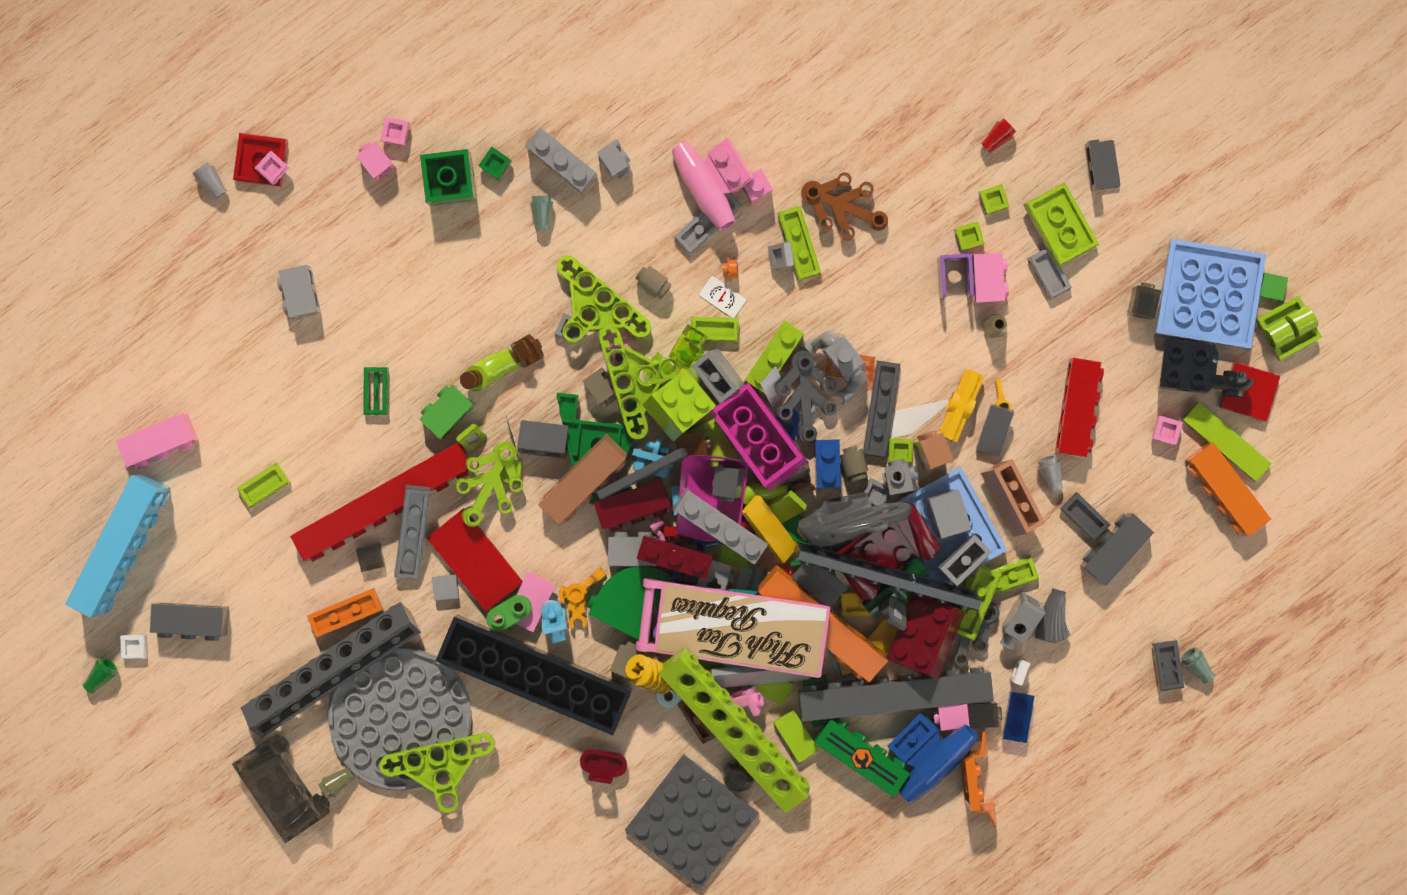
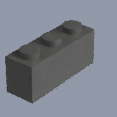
(1116, 548)
(189, 620)

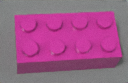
(759, 437)

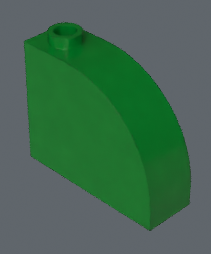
(622, 598)

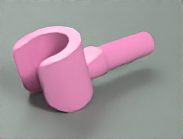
(656, 524)

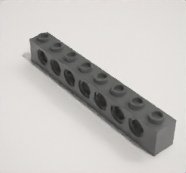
(330, 670)

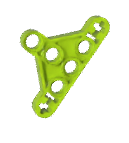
(587, 299)
(631, 367)
(452, 764)

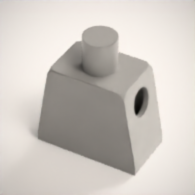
(1026, 612)

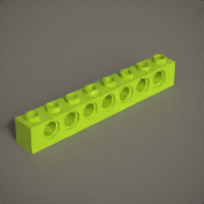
(736, 742)

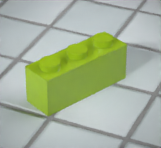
(774, 354)

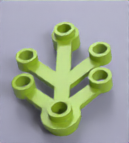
(491, 480)

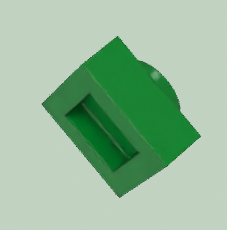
(495, 163)

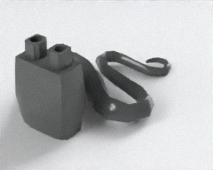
(848, 518)

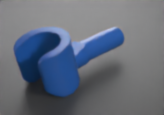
(701, 546)

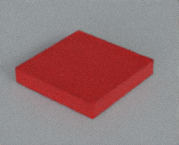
(251, 151)
(1258, 398)

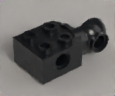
(1193, 369)

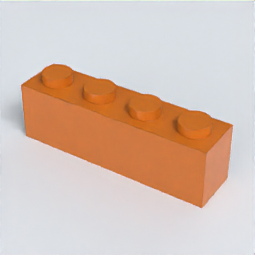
(1227, 489)

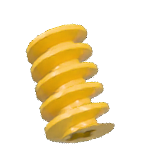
(644, 673)

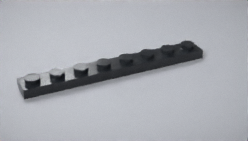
(893, 577)

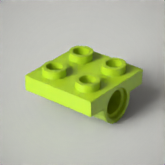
(1289, 327)

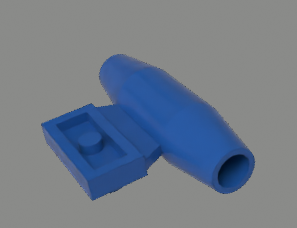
(929, 754)

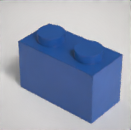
(827, 463)

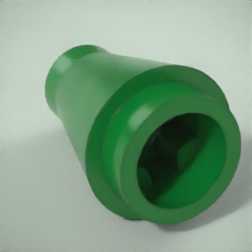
(100, 674)

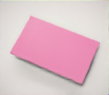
(538, 592)

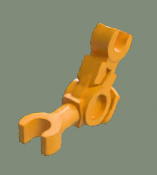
(576, 596)

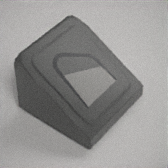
(894, 612)

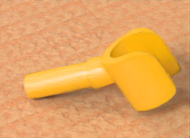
(1001, 398)

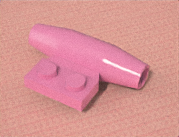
(712, 179)

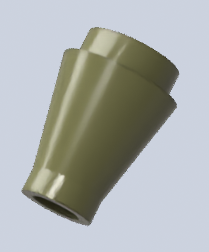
(991, 330)
(336, 782)

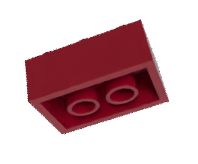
(927, 636)

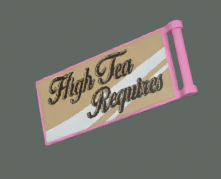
(736, 628)

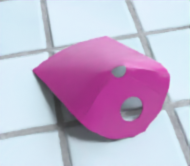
(698, 478)

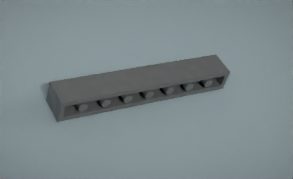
(895, 695)

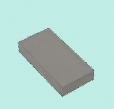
(1049, 275)

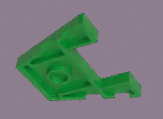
(585, 434)

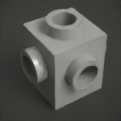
(908, 480)

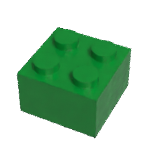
(448, 177)

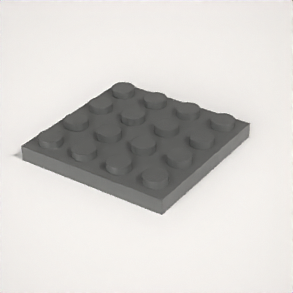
(692, 821)

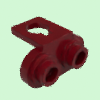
(603, 765)

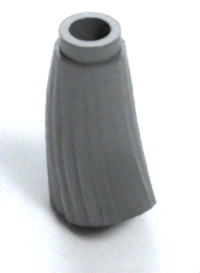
(1053, 624)

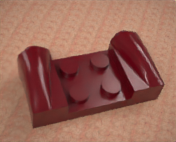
(892, 549)

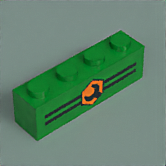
(861, 756)

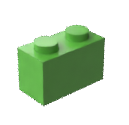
(446, 411)

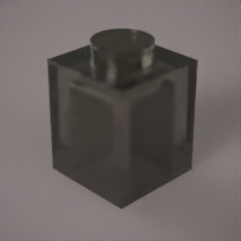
(1144, 301)
(984, 714)

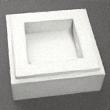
(133, 646)
(1020, 671)

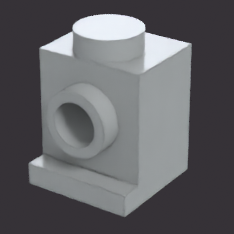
(615, 160)

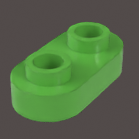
(509, 613)

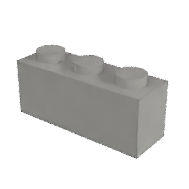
(561, 161)

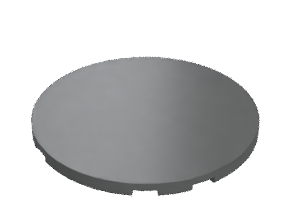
(398, 707)

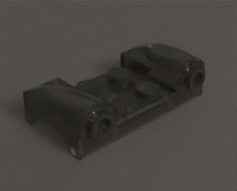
(280, 788)

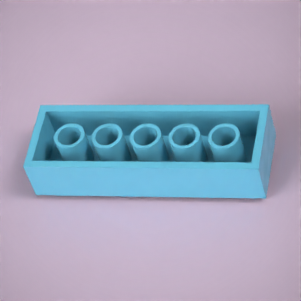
(118, 546)

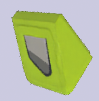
(471, 437)

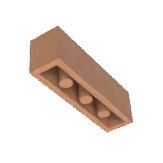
(583, 479)

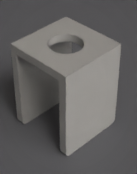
(948, 513)

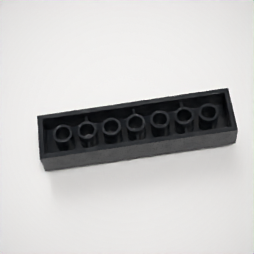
(534, 674)

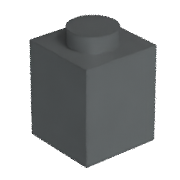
(728, 483)

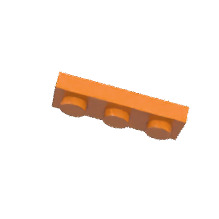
(345, 612)

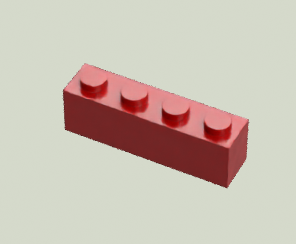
(1078, 407)

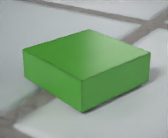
(1273, 287)

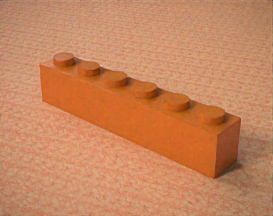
(842, 639)

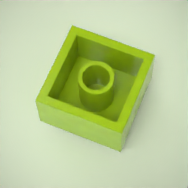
(679, 405)

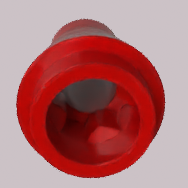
(999, 135)

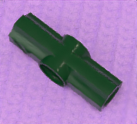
(872, 606)

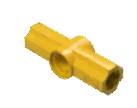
(961, 405)

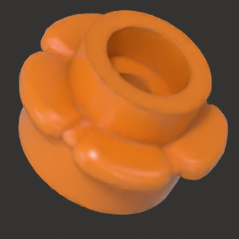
(731, 269)

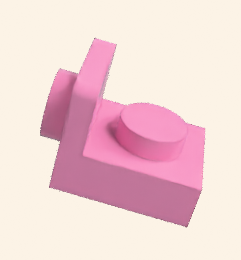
(748, 697)

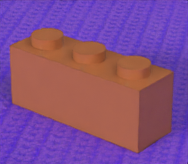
(932, 450)
(1012, 498)

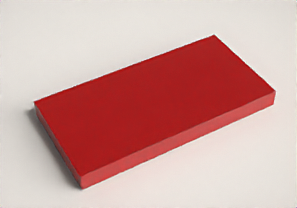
(475, 561)

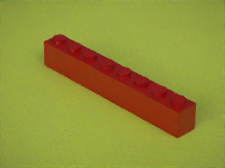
(379, 503)

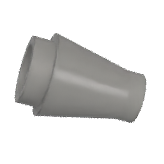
(209, 180)
(1051, 472)

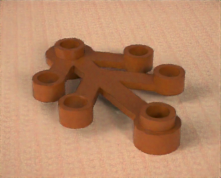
(840, 204)

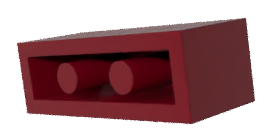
(632, 506)
(674, 557)

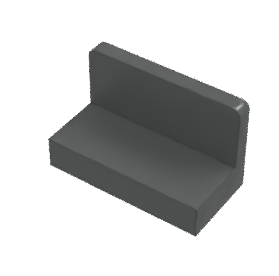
(1102, 165)
(542, 439)
(820, 583)

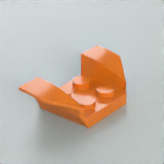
(972, 792)

